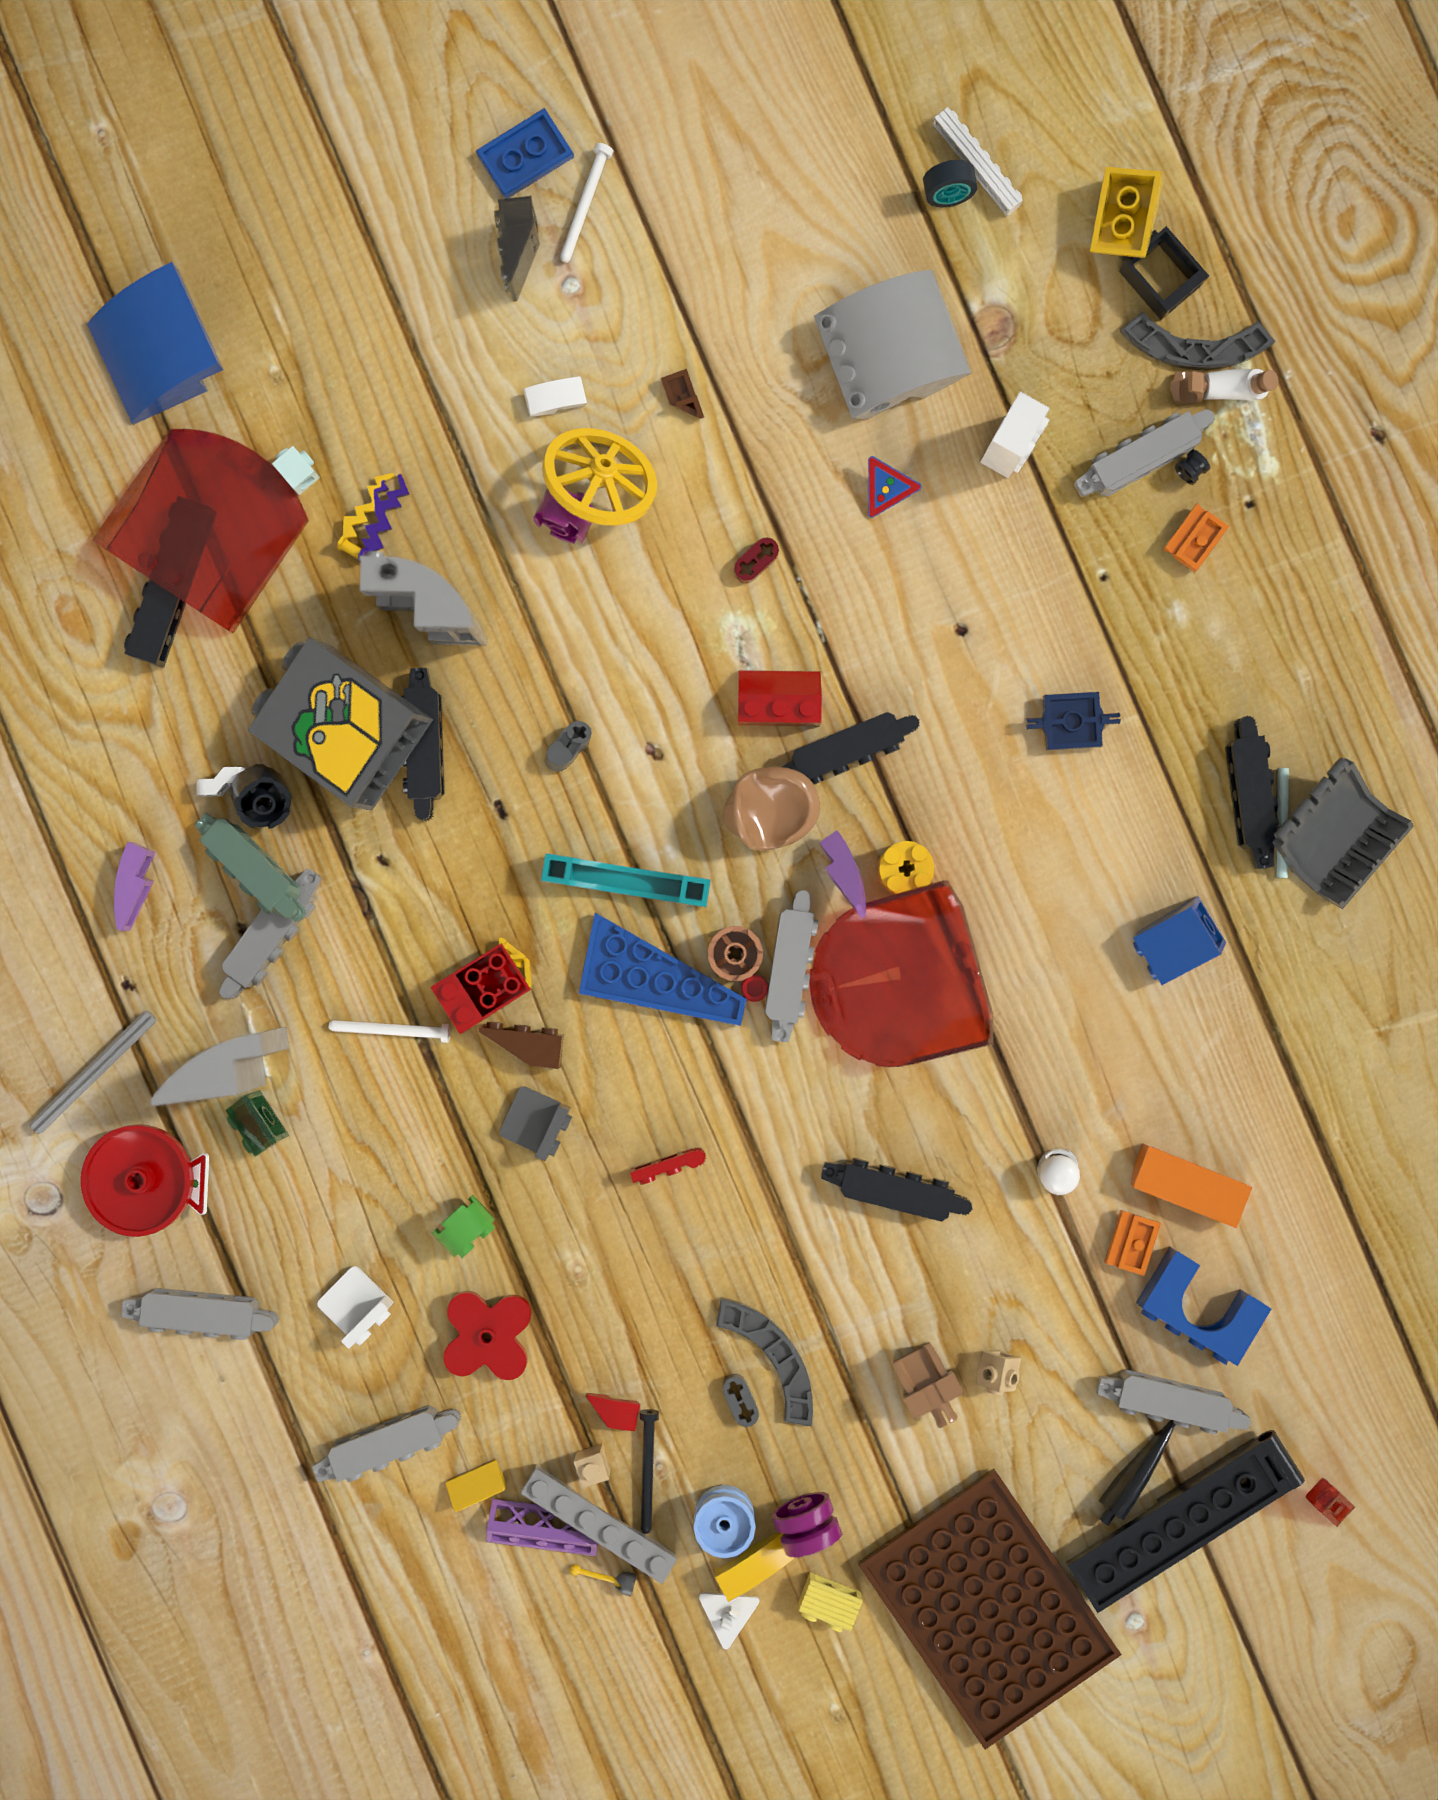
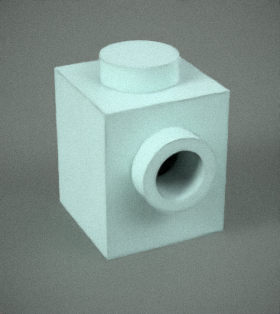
(296, 469)

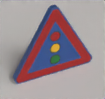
(887, 486)

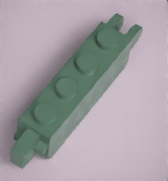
(251, 866)

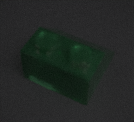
(256, 1123)

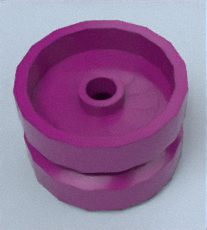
(807, 1524)

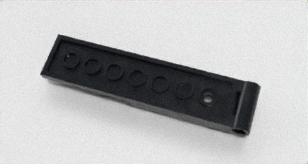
(1186, 1519)

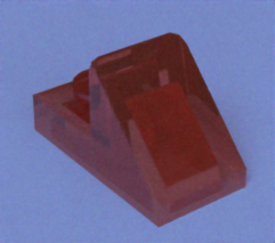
(1329, 1502)

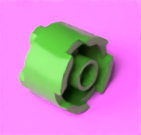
(464, 1227)

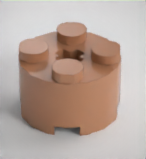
(731, 968)

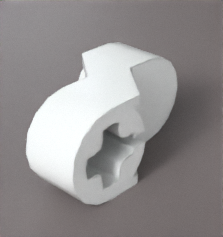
(220, 784)

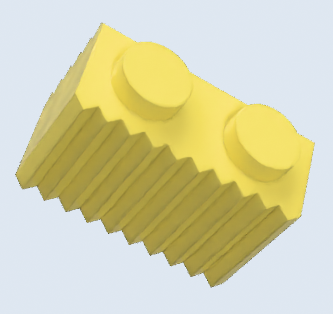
(829, 1602)

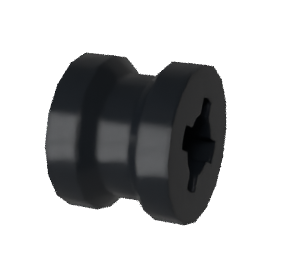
(1192, 467)

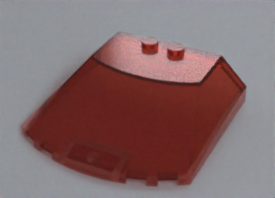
(206, 523)

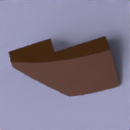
(681, 393)

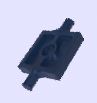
(1072, 721)

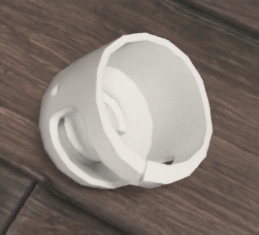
(1059, 1173)

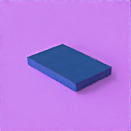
(525, 153)

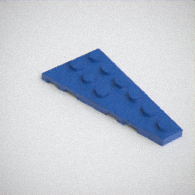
(637, 973)

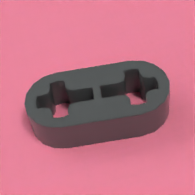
(746, 1397)

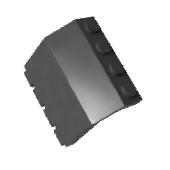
(1339, 835)

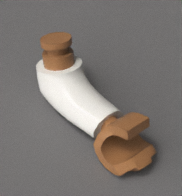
(1235, 384)

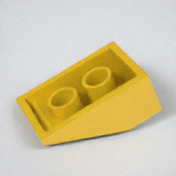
(1126, 211)

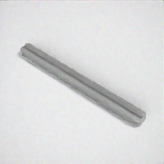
(92, 1072)

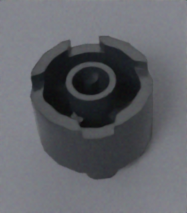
(260, 797)

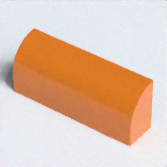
(1190, 1185)

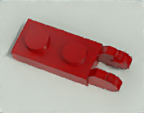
(669, 1165)

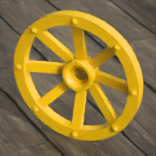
(601, 472)

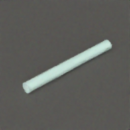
(1282, 814)

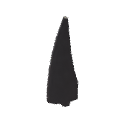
(1132, 1480)

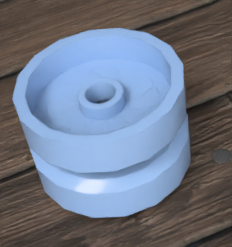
(720, 1537)

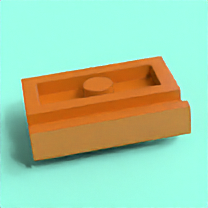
(1196, 538)
(1132, 1242)

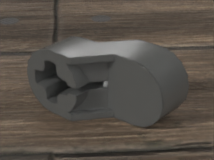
(577, 737)

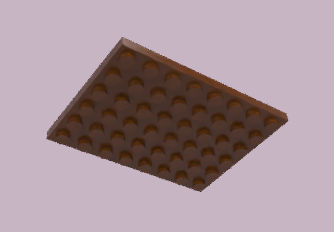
(989, 1608)

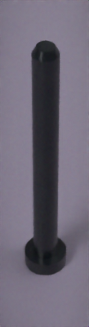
(649, 1417)

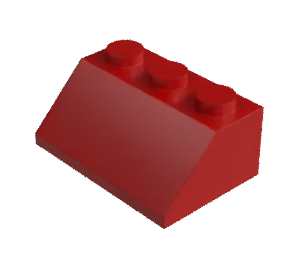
(779, 698)

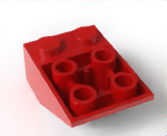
(480, 988)

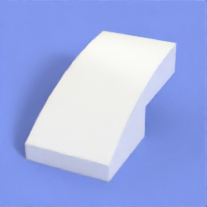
(554, 396)

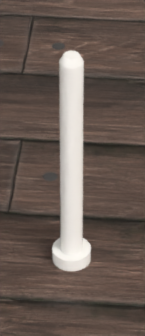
(602, 153)
(393, 1029)

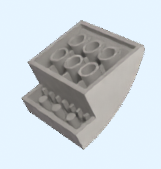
(223, 1069)

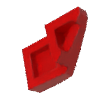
(615, 1413)

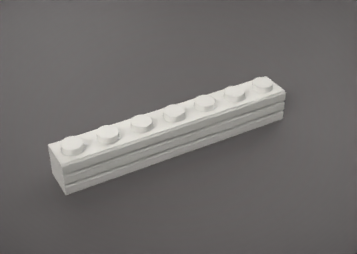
(985, 171)

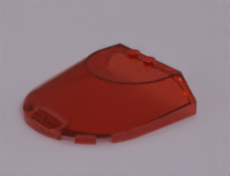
(902, 980)

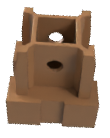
(928, 1384)

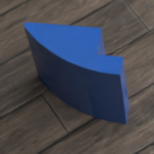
(154, 344)

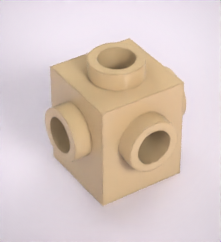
(998, 1371)

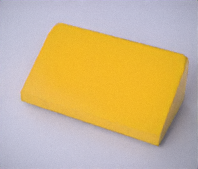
(476, 1485)

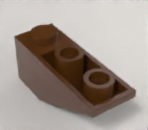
(532, 1047)

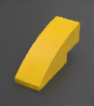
(752, 1567)

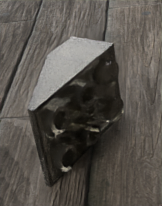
(517, 241)

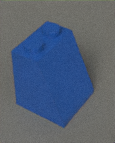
(1179, 941)

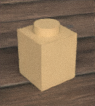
(592, 1466)

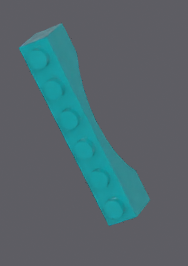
(625, 880)

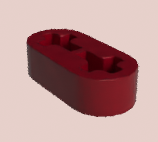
(751, 555)

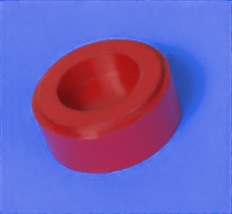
(754, 988)

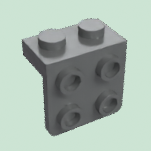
(536, 1122)

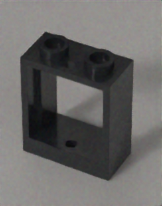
(1181, 258)

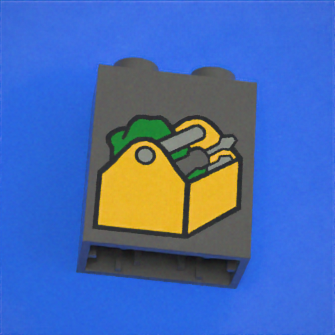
(338, 723)

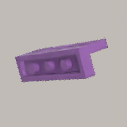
(535, 1536)

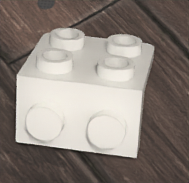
(355, 1305)

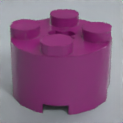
(561, 522)

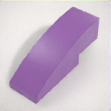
(845, 871)
(131, 885)

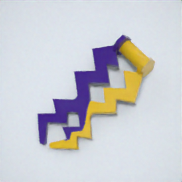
(377, 506)

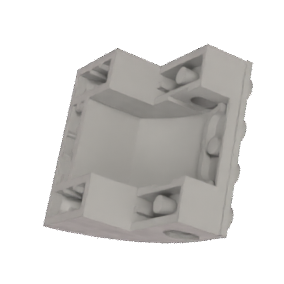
(892, 343)
(414, 587)

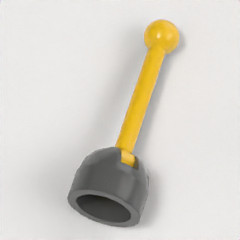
(623, 1582)

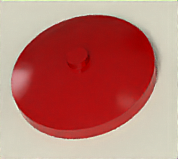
(137, 1180)

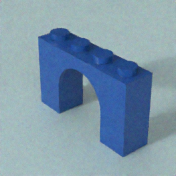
(1227, 1337)

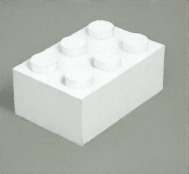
(1016, 436)

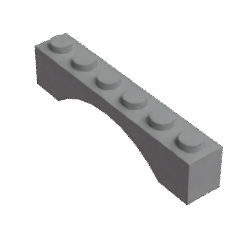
(598, 1525)

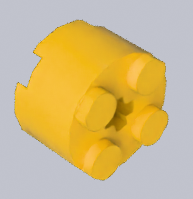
(893, 858)

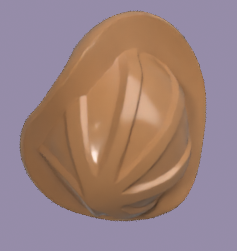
(772, 808)

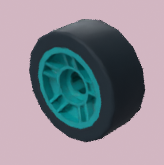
(950, 183)

